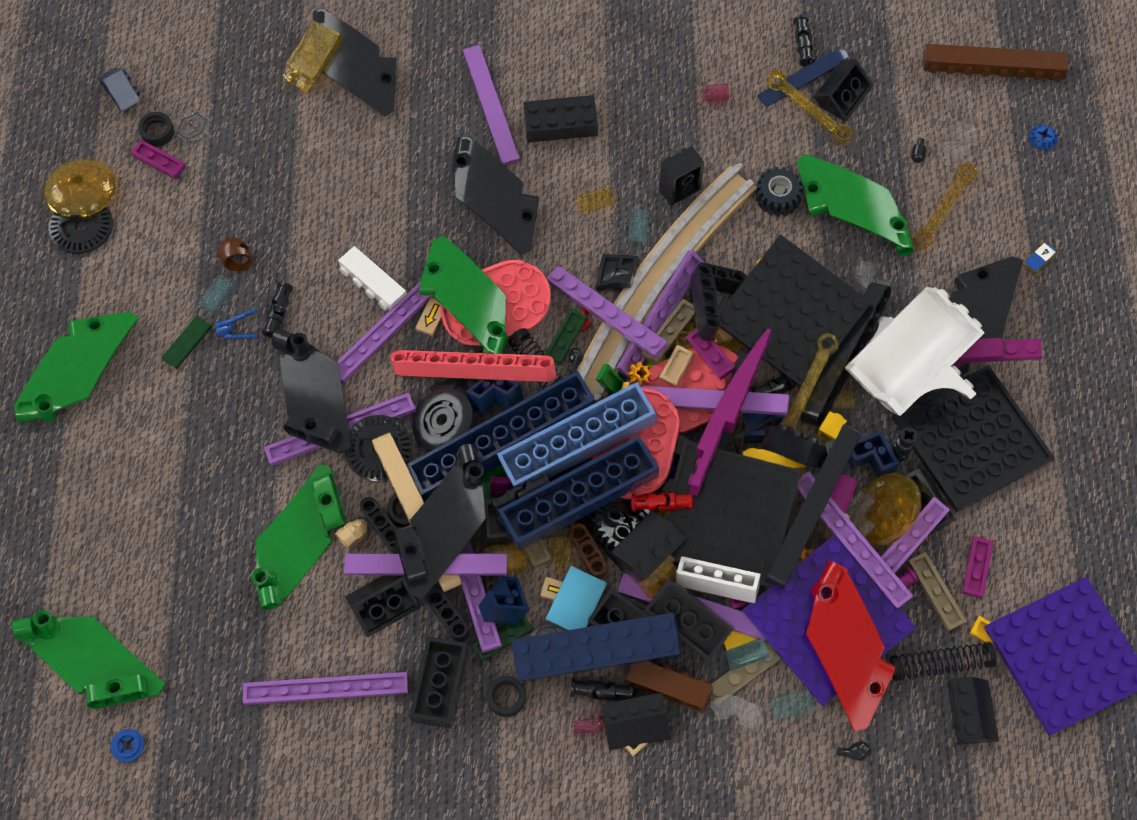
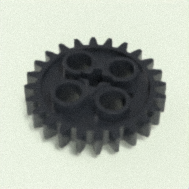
(623, 524)

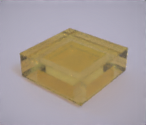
(845, 400)

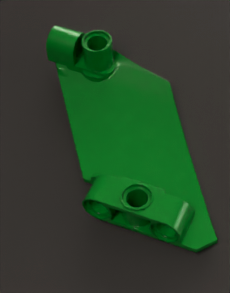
(853, 201)
(466, 294)
(72, 366)
(297, 538)
(88, 658)

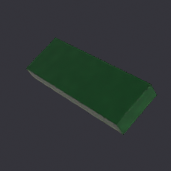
(566, 336)
(186, 342)
(506, 633)

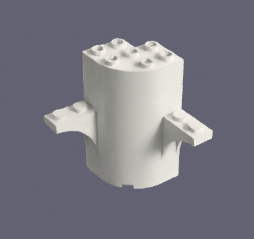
(917, 351)

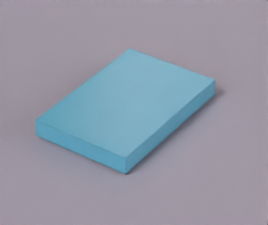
(575, 600)

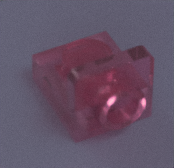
(586, 726)

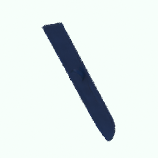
(805, 75)

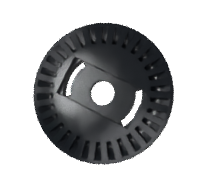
(80, 240)
(425, 419)
(369, 428)

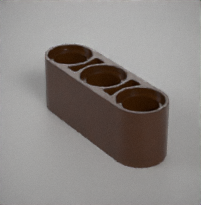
(587, 542)

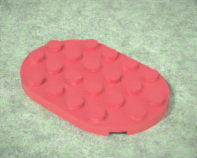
(526, 299)
(696, 376)
(658, 439)

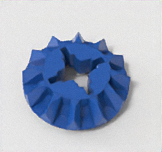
(1035, 137)
(127, 735)

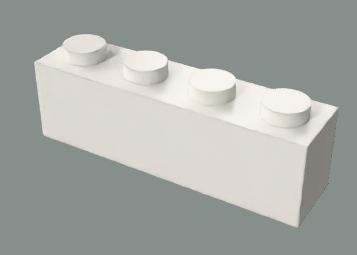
(371, 278)
(718, 579)

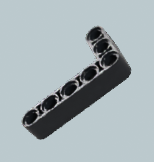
(704, 283)

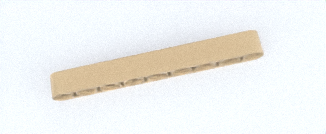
(405, 489)

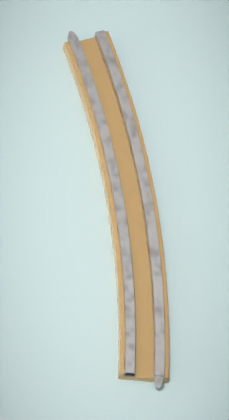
(687, 233)

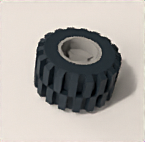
(779, 191)

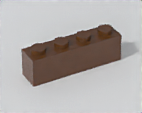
(674, 686)

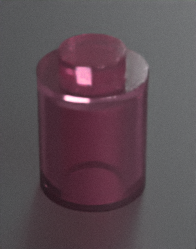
(716, 93)

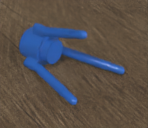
(224, 327)

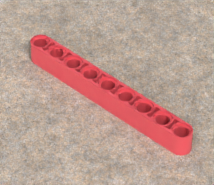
(473, 365)

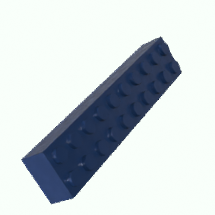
(504, 431)

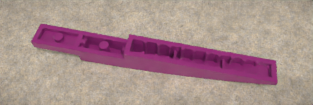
(1001, 350)
(727, 412)

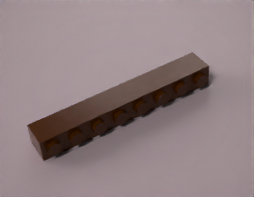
(995, 61)

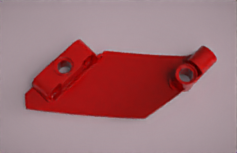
(848, 645)

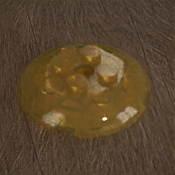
(80, 187)
(894, 508)

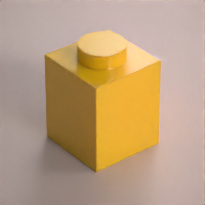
(831, 427)

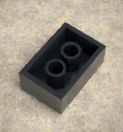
(681, 175)

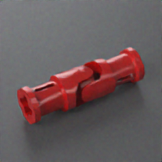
(660, 502)

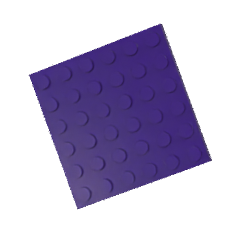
(785, 615)
(1066, 655)

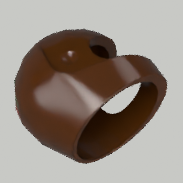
(234, 246)

